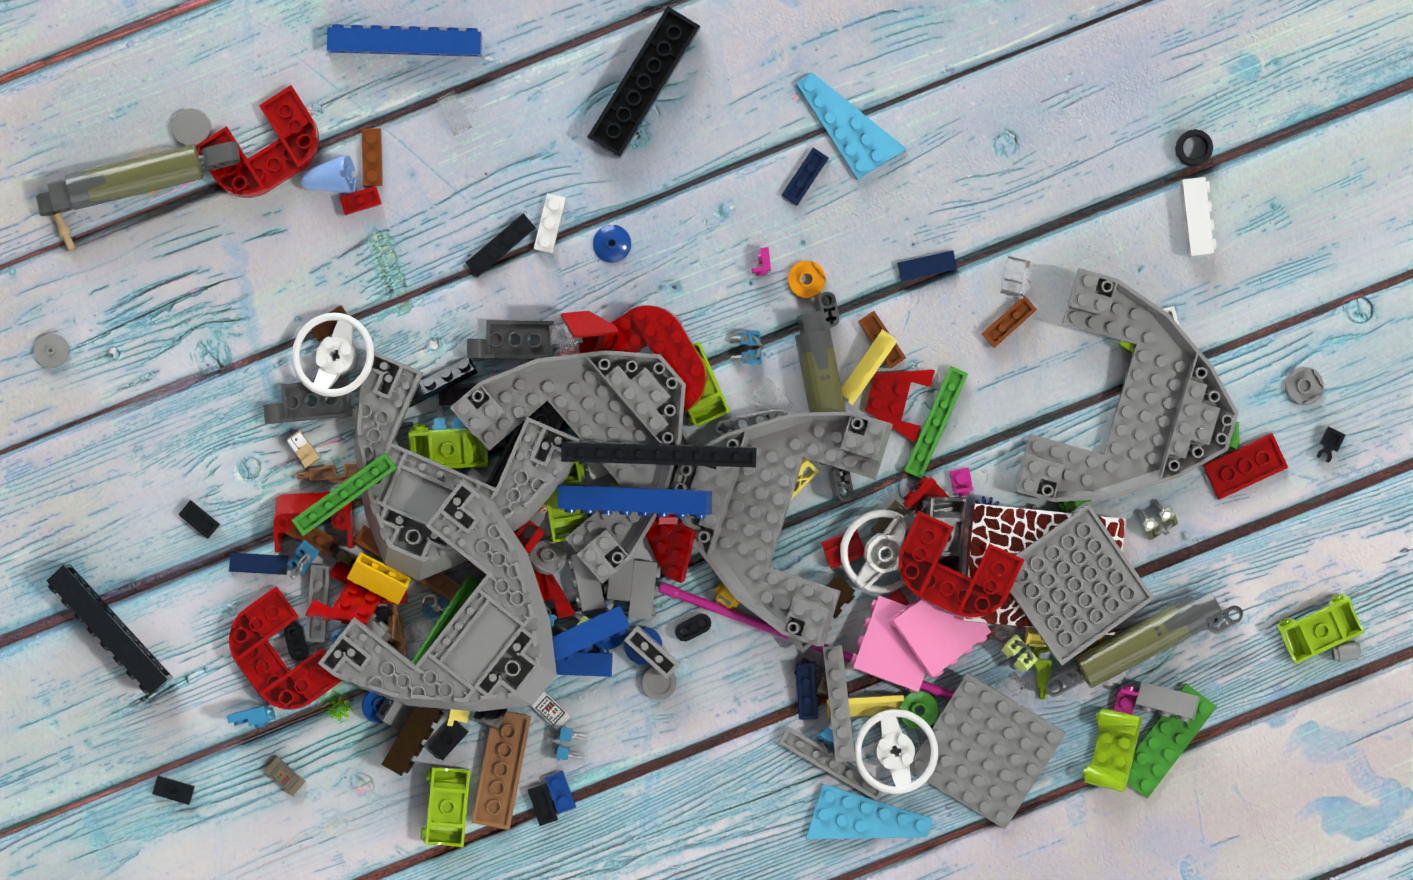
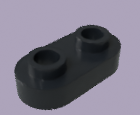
(693, 628)
(296, 641)

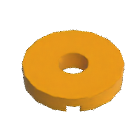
(818, 279)

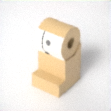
(303, 449)

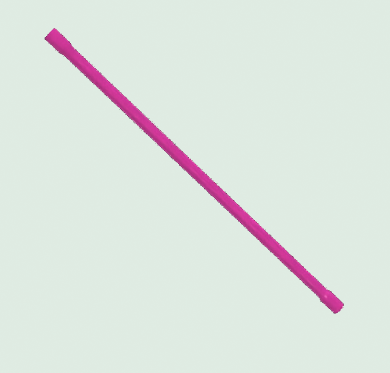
(675, 592)

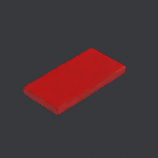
(1245, 466)

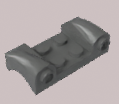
(952, 512)

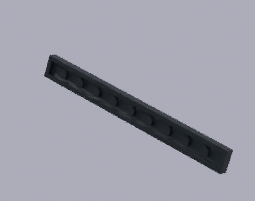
(658, 454)

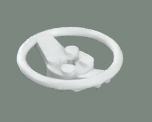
(339, 342)
(875, 565)
(900, 764)

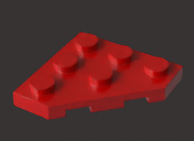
(672, 548)

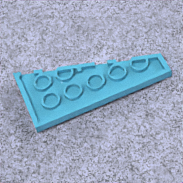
(854, 134)
(850, 815)

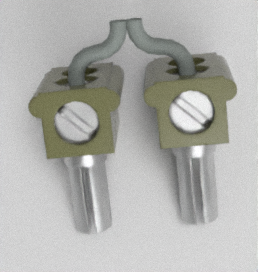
(1152, 528)

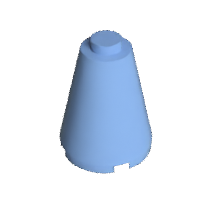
(331, 176)

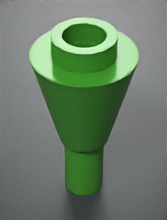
(1069, 506)

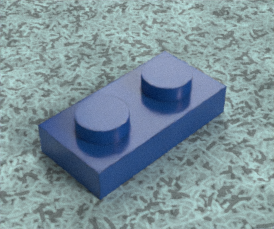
(560, 792)

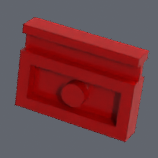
(832, 549)

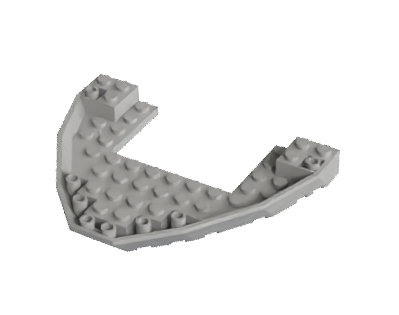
(604, 401)
(1167, 414)
(413, 492)
(753, 504)
(493, 648)

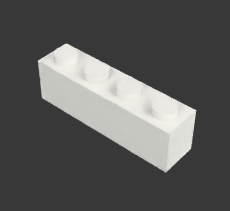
(1197, 216)

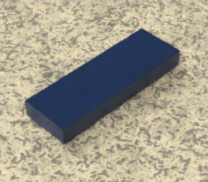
(805, 176)
(927, 265)
(258, 563)
(807, 690)

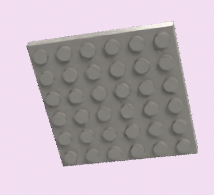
(1077, 585)
(988, 750)

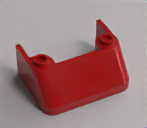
(594, 330)
(292, 505)

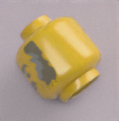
(725, 597)

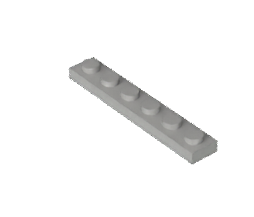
(838, 703)
(816, 754)

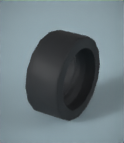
(1194, 133)

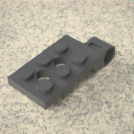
(498, 344)
(296, 408)

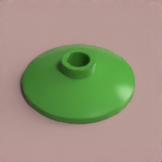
(926, 702)

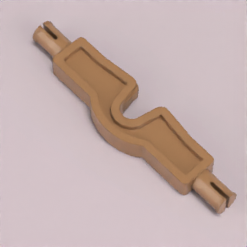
(329, 473)
(395, 624)

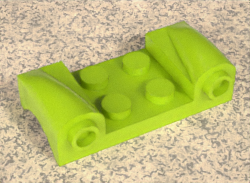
(712, 403)
(448, 447)
(562, 522)
(1320, 629)
(1113, 750)
(446, 806)

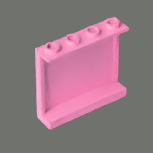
(937, 634)
(885, 651)

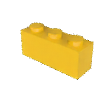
(379, 578)

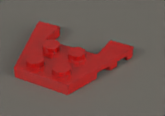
(889, 397)
(551, 590)
(352, 602)

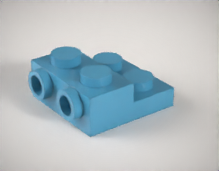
(256, 716)

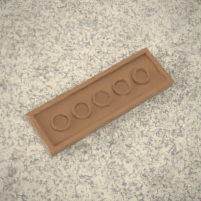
(501, 772)

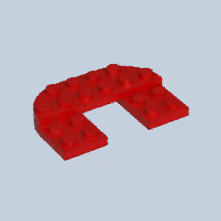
(277, 161)
(665, 336)
(948, 587)
(264, 666)

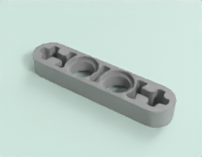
(749, 418)

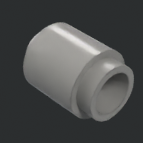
(1346, 651)

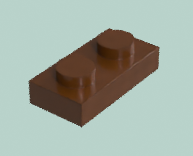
(326, 328)

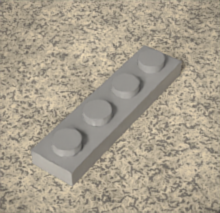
(318, 591)

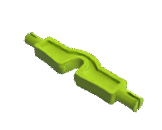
(1043, 670)

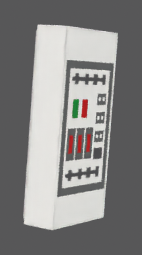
(551, 711)

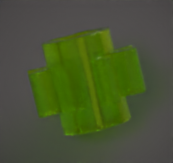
(334, 708)

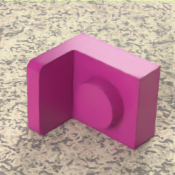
(763, 258)
(961, 482)
(1125, 699)

